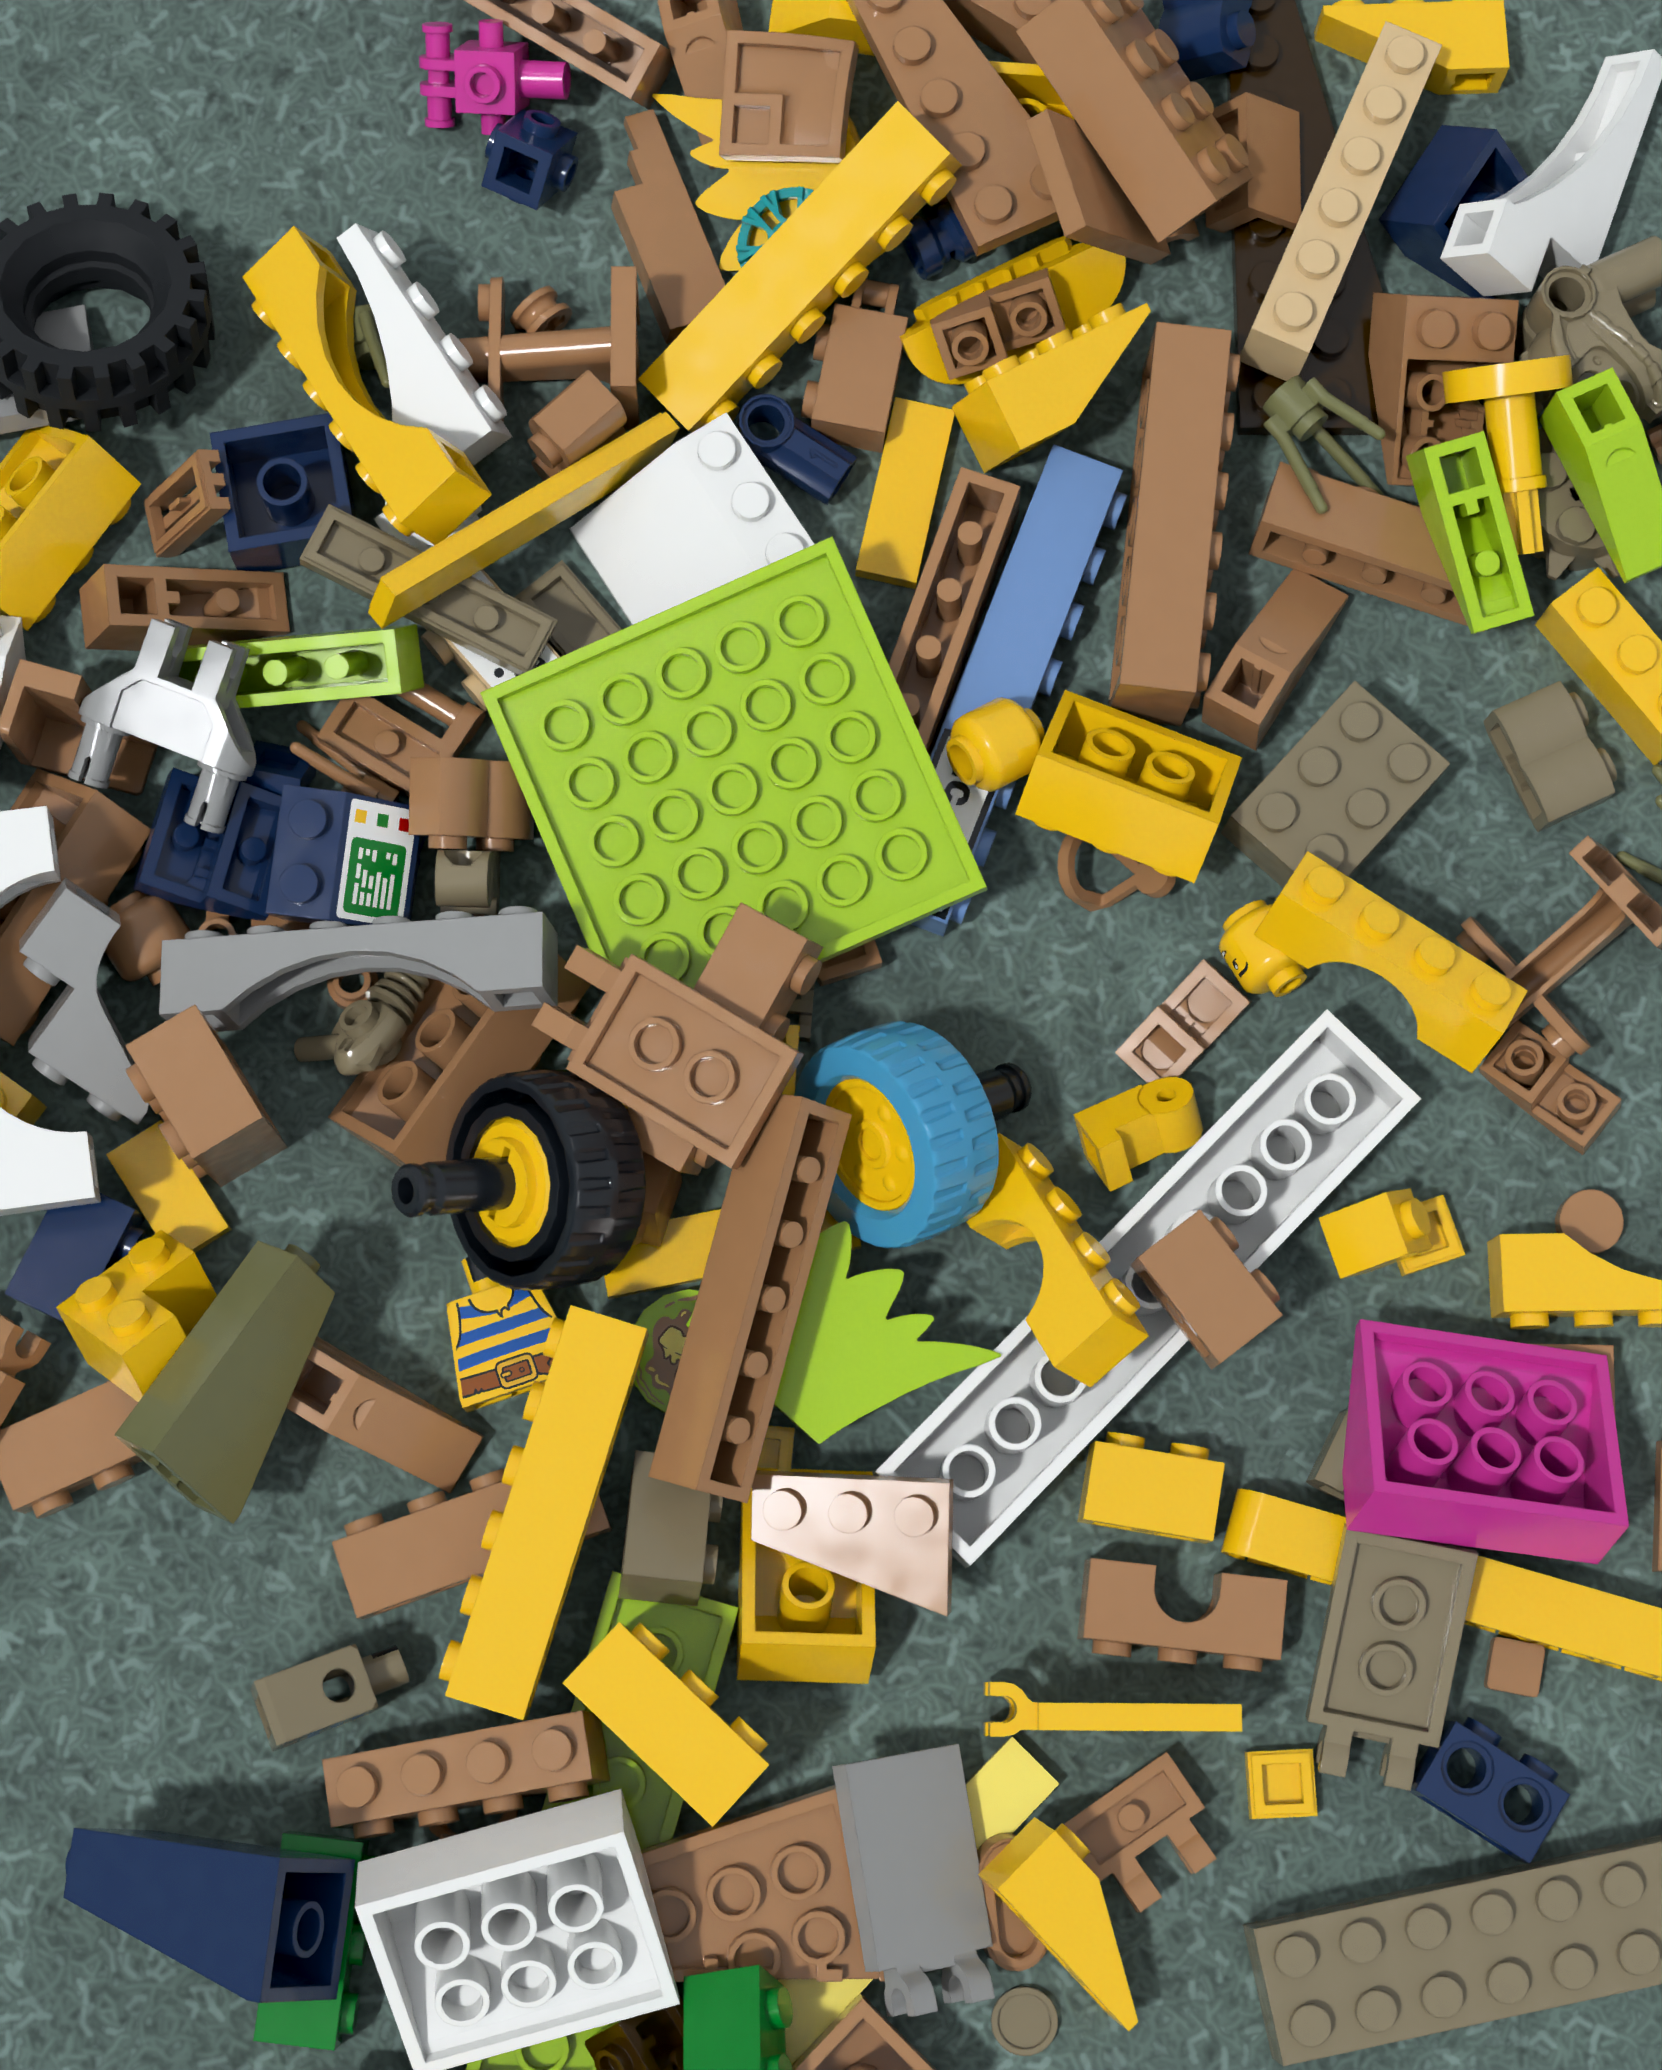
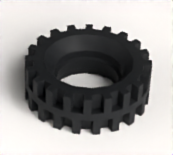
(110, 250)

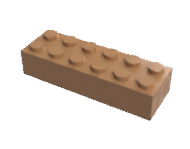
(1172, 523)

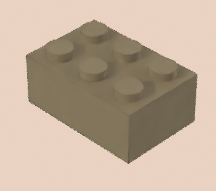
(1336, 790)

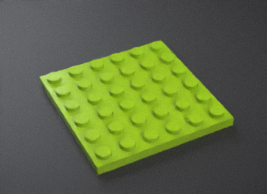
(734, 762)

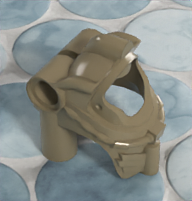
(1589, 319)

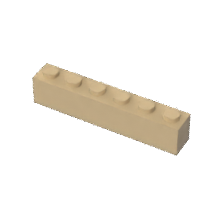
(1340, 202)

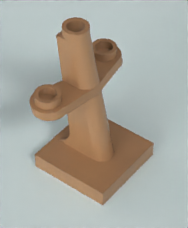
(563, 354)
(1609, 912)

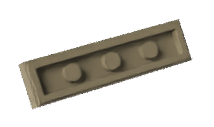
(466, 614)

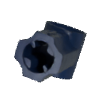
(799, 450)

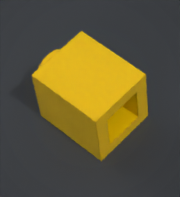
(1376, 1232)

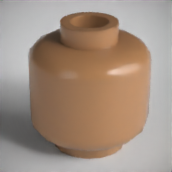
(138, 942)

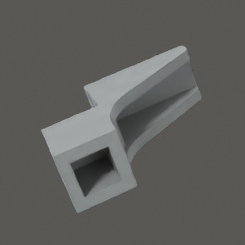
(78, 1033)

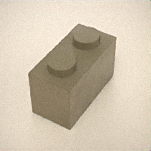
(667, 1539)

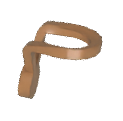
(1145, 880)

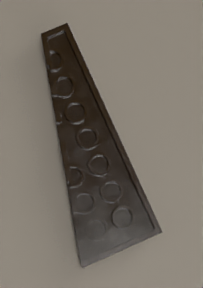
(1285, 73)

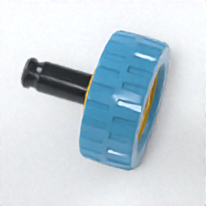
(918, 1132)

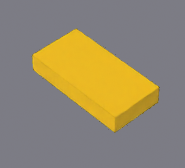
(167, 1190)

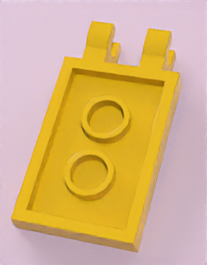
(1107, 1716)

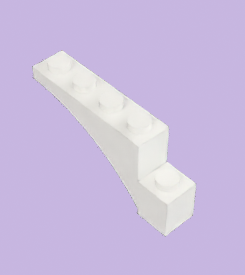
(1570, 199)
(424, 365)

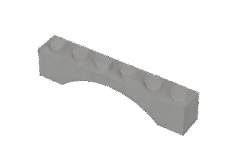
(233, 979)

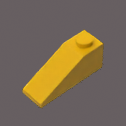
(1065, 1909)

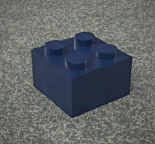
(279, 488)

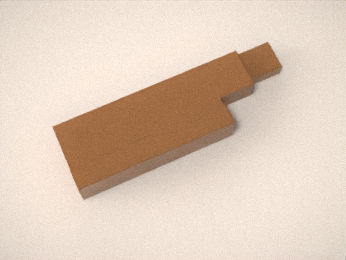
(664, 231)

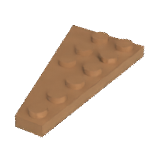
(761, 1894)

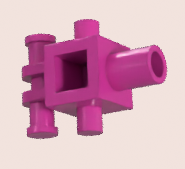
(490, 76)

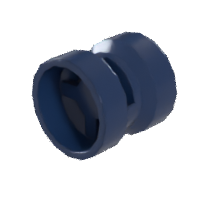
(936, 241)

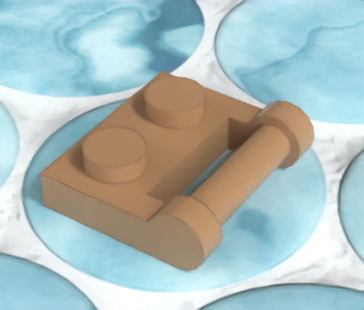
(385, 740)

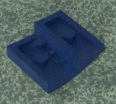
(210, 869)

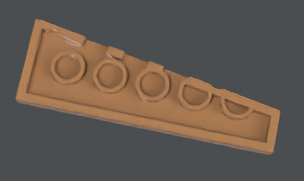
(969, 110)

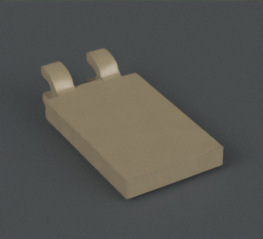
(1389, 1649)

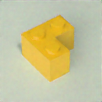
(138, 1311)

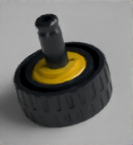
(536, 1180)

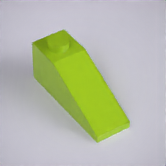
(1471, 530)

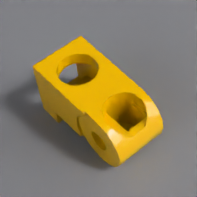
(1138, 1128)

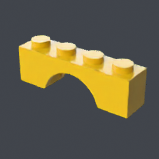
(1454, 996)
(1081, 1311)

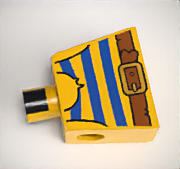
(497, 1340)

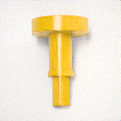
(1513, 432)

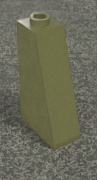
(231, 1380)

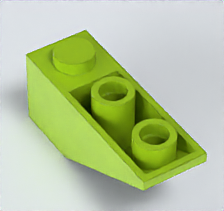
(1610, 469)

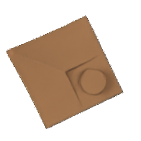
(786, 97)

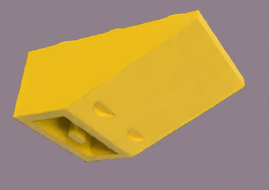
(1046, 389)

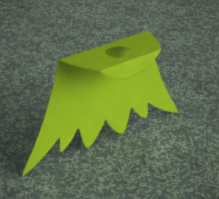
(846, 1351)

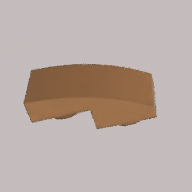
(997, 321)
(1549, 1087)

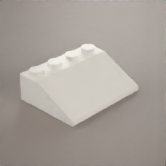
(689, 523)
(516, 1933)

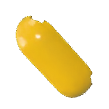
(1082, 277)

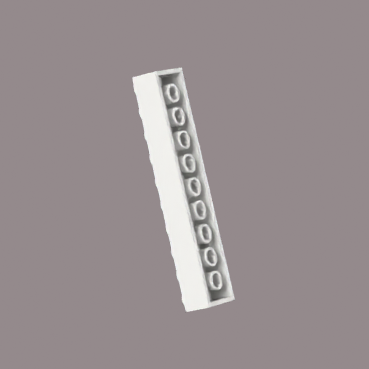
(1256, 1171)

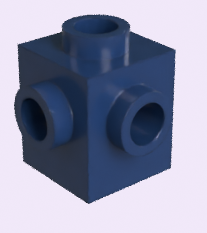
(530, 158)

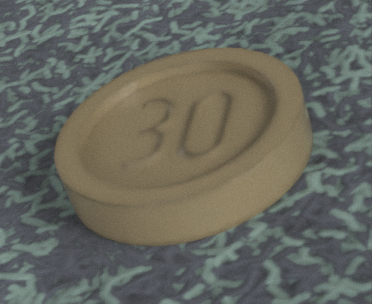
(1024, 2021)

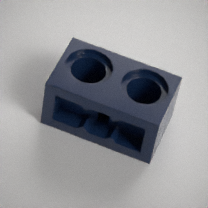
(1481, 1801)

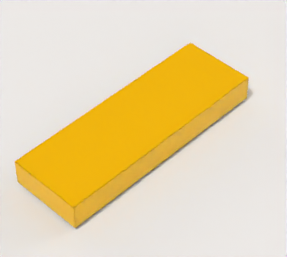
(905, 493)

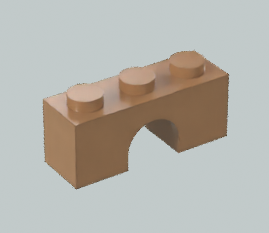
(1240, 1622)

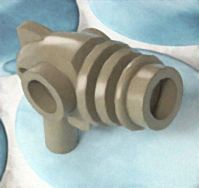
(370, 1028)

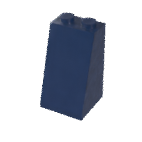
(230, 1910)

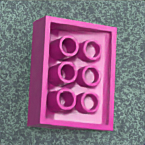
(1482, 1444)

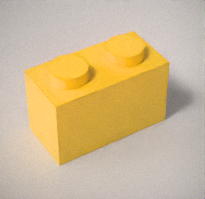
(1150, 1489)

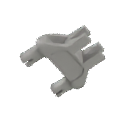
(177, 714)

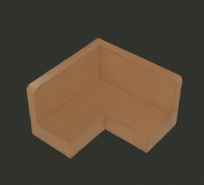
(45, 727)

